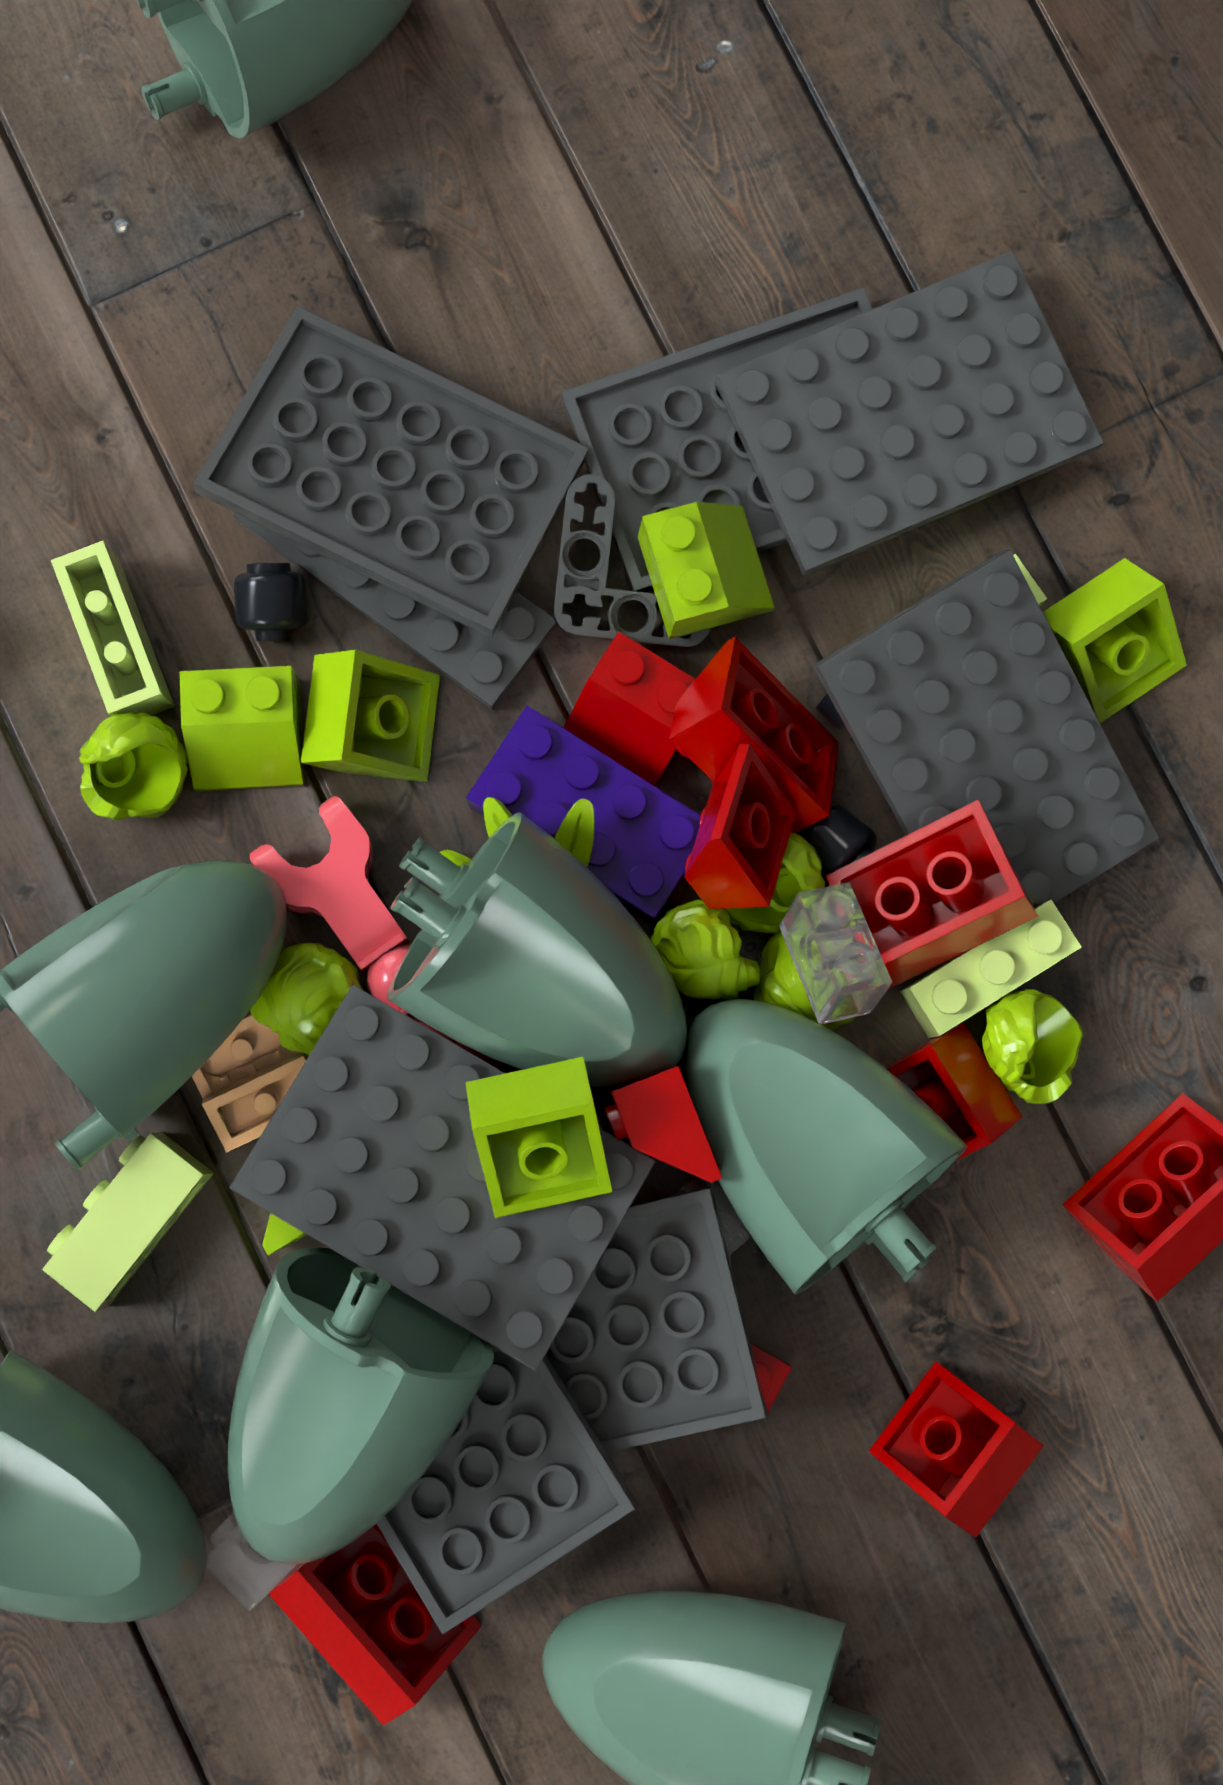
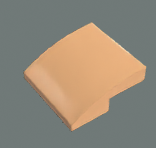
(246, 1082)

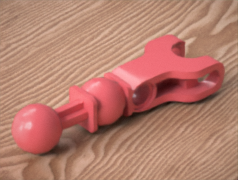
(343, 897)

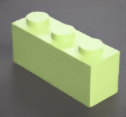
(112, 631)
(989, 971)
(125, 1219)

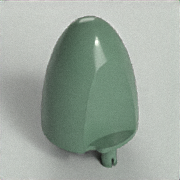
(263, 56)
(535, 961)
(147, 988)
(812, 1139)
(340, 1404)
(86, 1510)
(705, 1690)

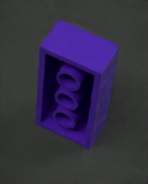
(638, 828)

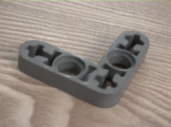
(593, 582)

